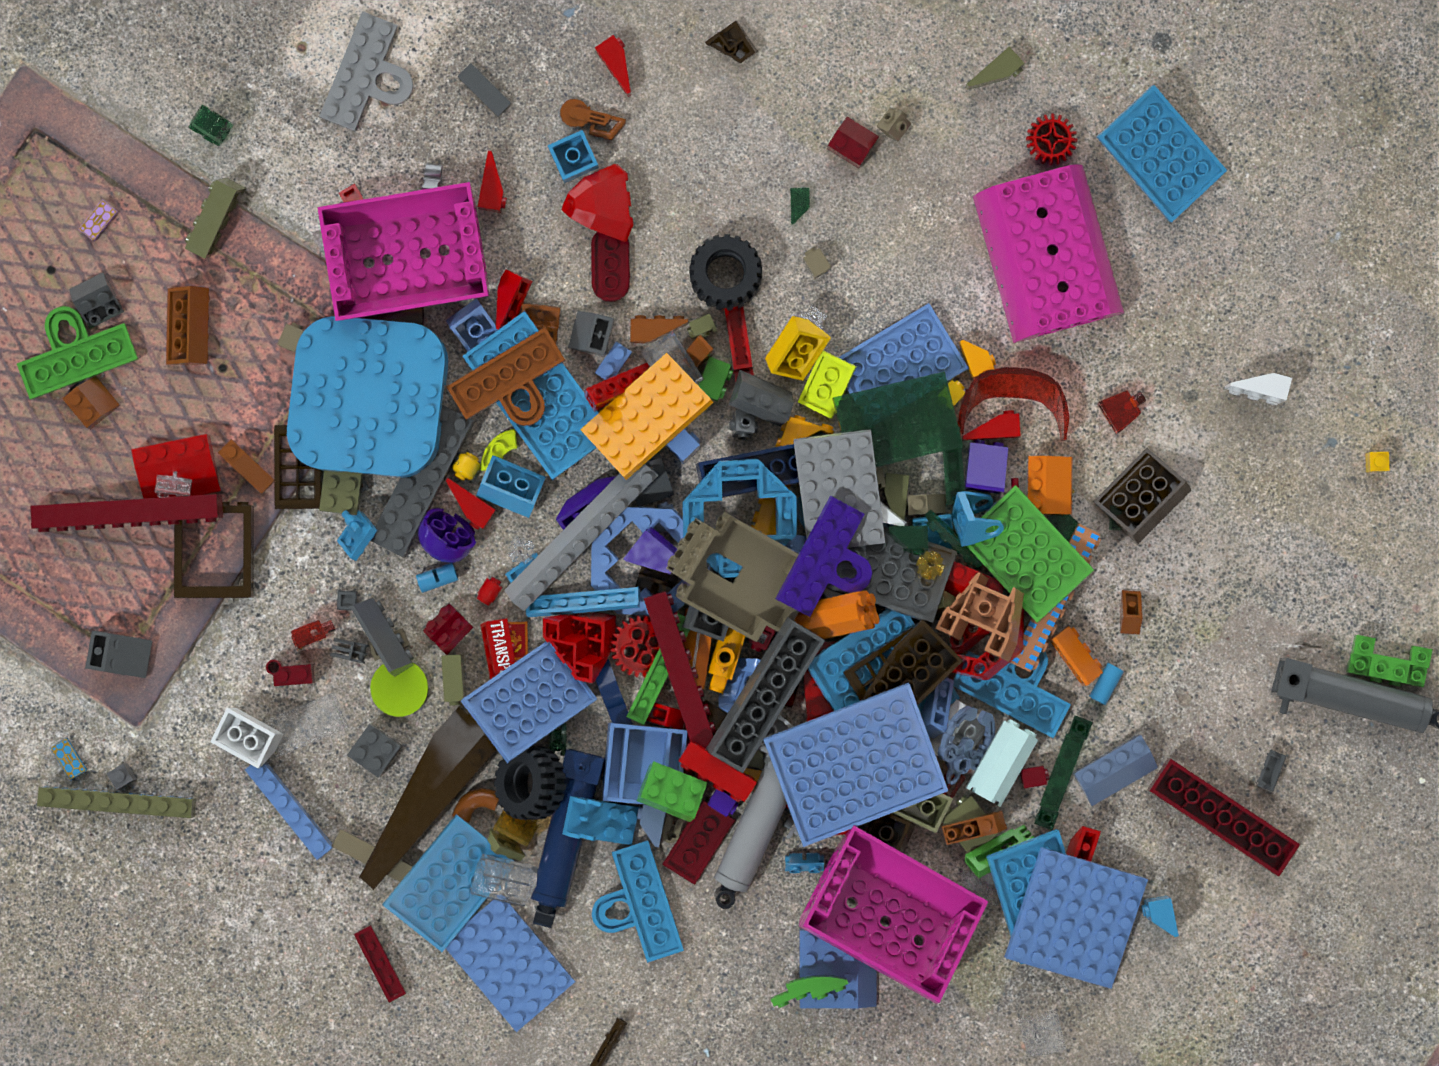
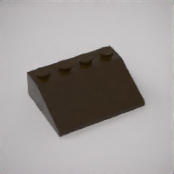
(1143, 494)

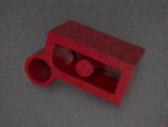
(292, 674)

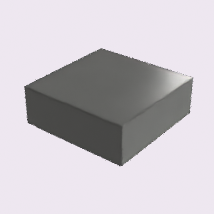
(346, 599)

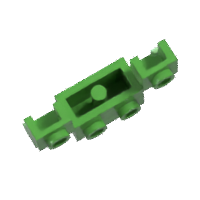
(1392, 669)

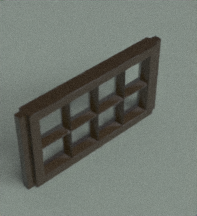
(292, 503)
(850, 673)

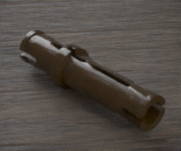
(619, 1025)

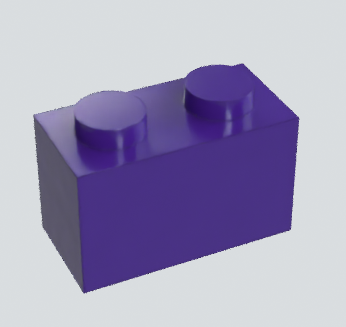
(722, 802)

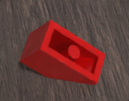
(666, 716)
(1084, 843)

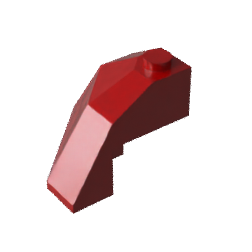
(602, 202)
(581, 641)

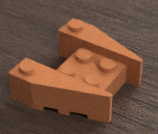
(987, 611)

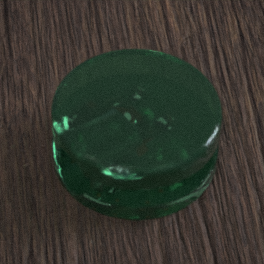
(558, 740)

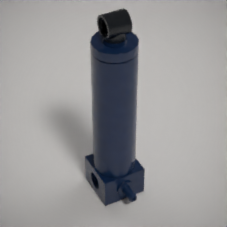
(561, 851)

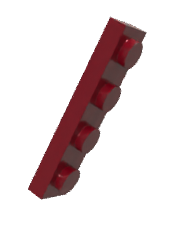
(380, 963)

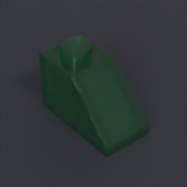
(911, 538)

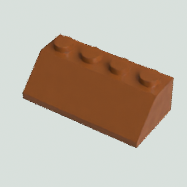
(187, 325)

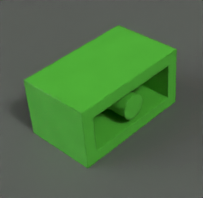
(715, 377)

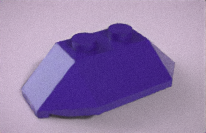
(579, 501)

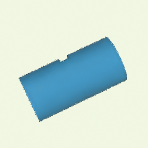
(437, 577)
(1106, 683)

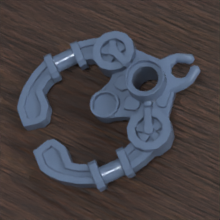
(963, 757)

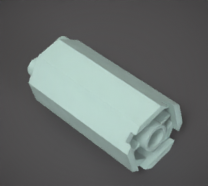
(1002, 762)

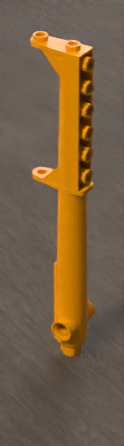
(765, 522)

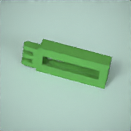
(977, 858)

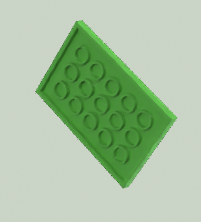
(1030, 555)

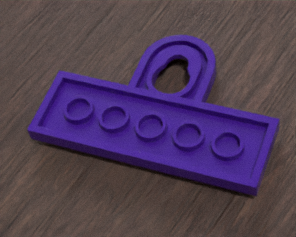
(821, 555)

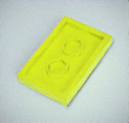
(827, 380)

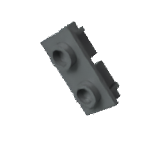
(1271, 771)

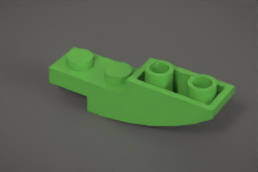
(817, 986)

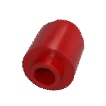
(489, 590)

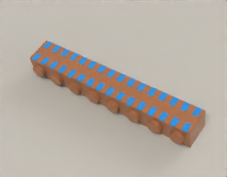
(1036, 633)

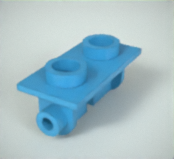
(795, 863)

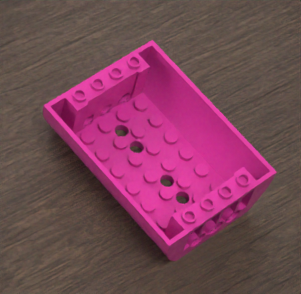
(402, 228)

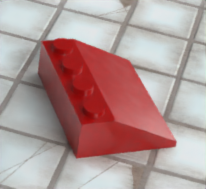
(188, 456)

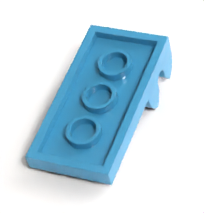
(600, 820)

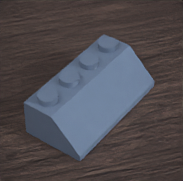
(1115, 769)

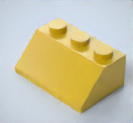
(797, 349)

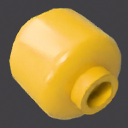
(466, 466)

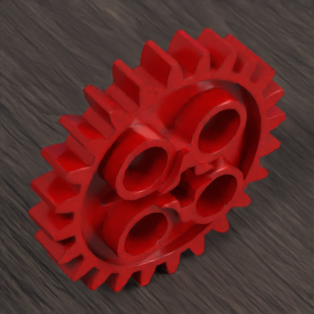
(625, 639)

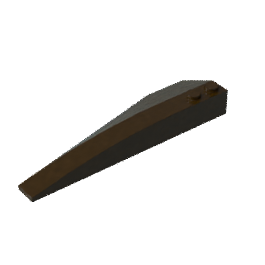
(443, 771)

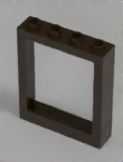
(244, 591)

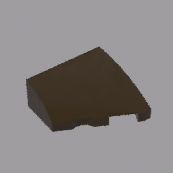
(733, 43)

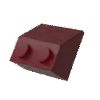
(852, 142)

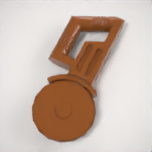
(576, 113)

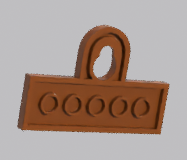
(506, 374)

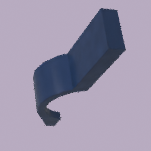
(612, 695)

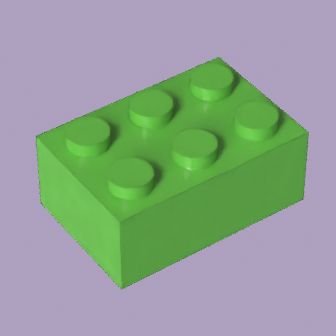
(671, 791)

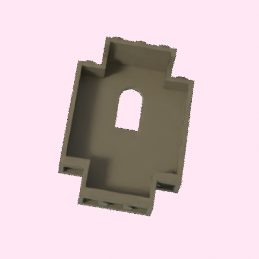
(748, 601)

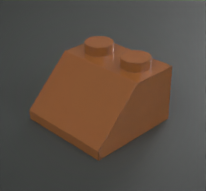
(91, 402)

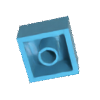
(573, 156)

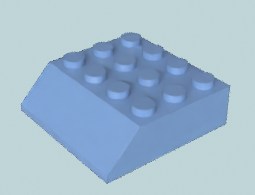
(630, 753)
(822, 958)

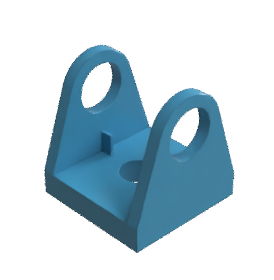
(972, 529)

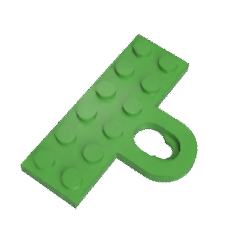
(77, 360)

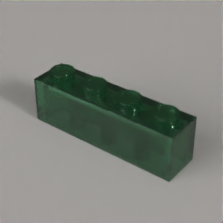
(952, 474)

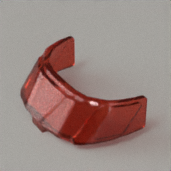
(1017, 383)

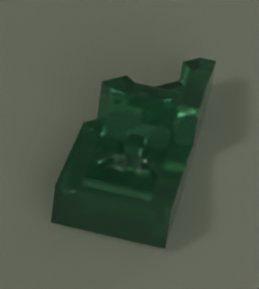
(799, 202)

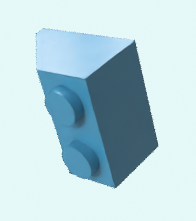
(1161, 912)

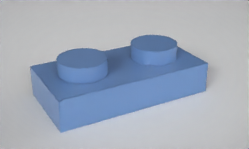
(613, 361)

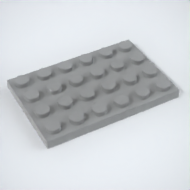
(845, 469)

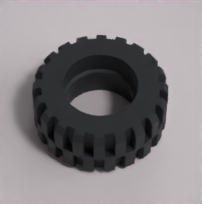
(724, 247)
(546, 788)

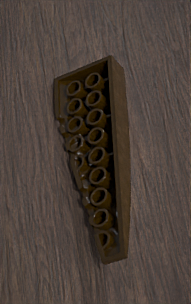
(918, 660)

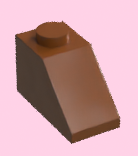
(1130, 612)

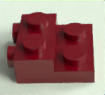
(447, 628)

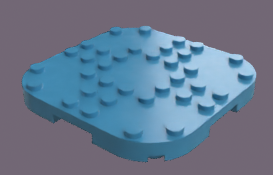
(367, 396)

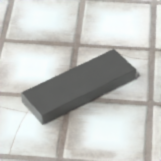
(484, 89)

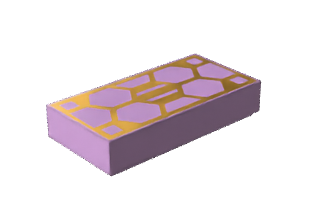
(98, 220)

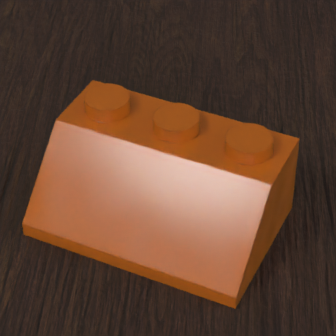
(1050, 484)
(1076, 655)

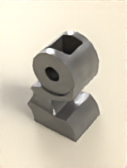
(432, 176)

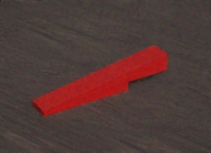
(739, 341)

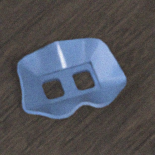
(733, 688)

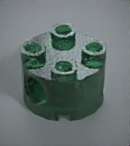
(210, 125)

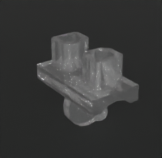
(172, 485)

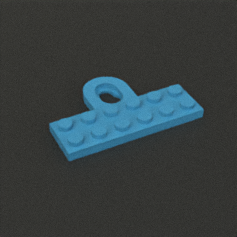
(1018, 696)
(646, 901)

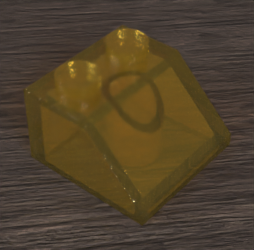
(516, 829)

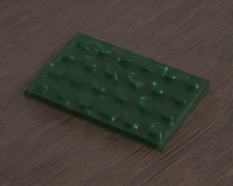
(904, 418)

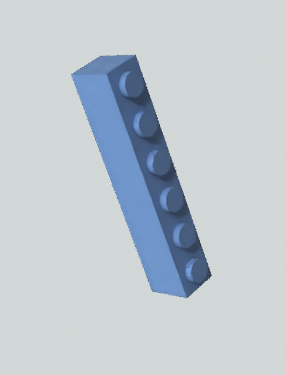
(290, 809)

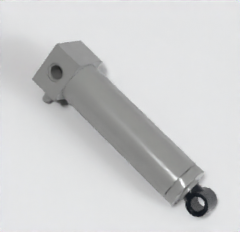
(751, 835)

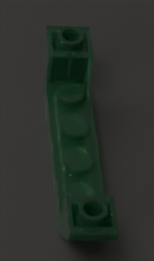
(1061, 772)

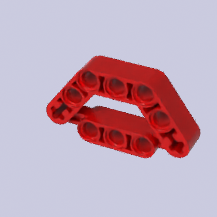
(986, 659)

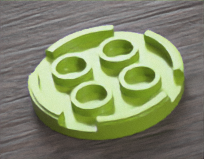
(399, 694)

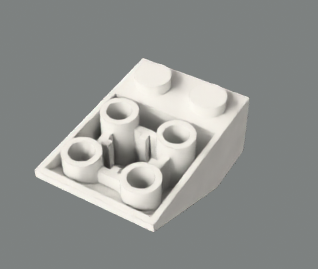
(1271, 387)

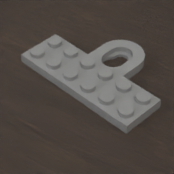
(359, 72)

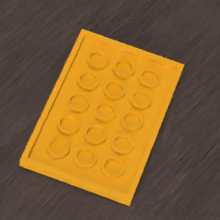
(646, 416)

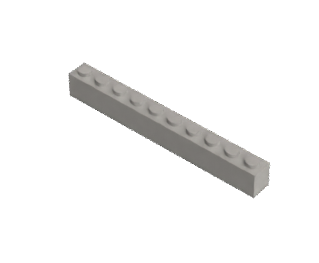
(578, 536)

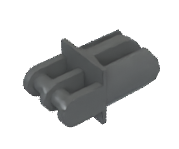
(351, 650)

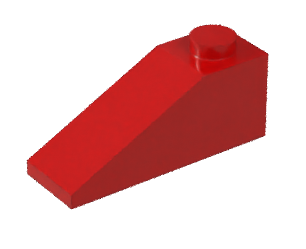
(614, 58)
(491, 191)
(510, 296)
(1002, 426)
(474, 509)

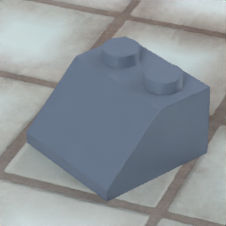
(652, 822)

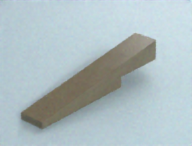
(362, 850)

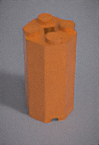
(841, 615)

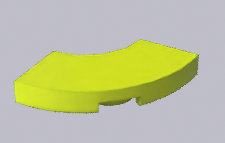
(499, 447)

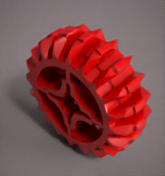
(1052, 122)

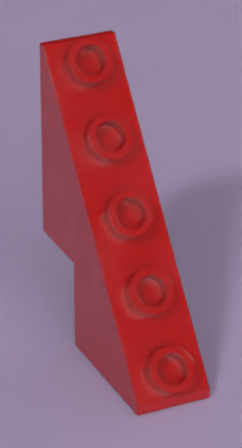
(607, 390)

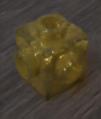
(930, 572)

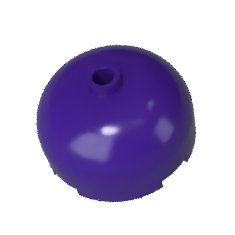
(439, 541)

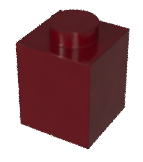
(1034, 776)

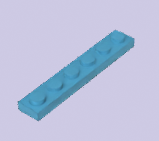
(585, 602)

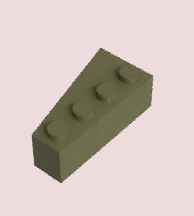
(213, 217)

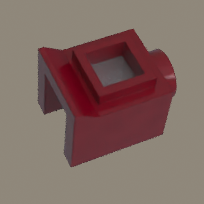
(763, 640)

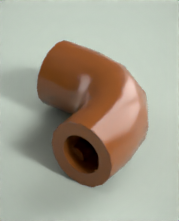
(475, 799)

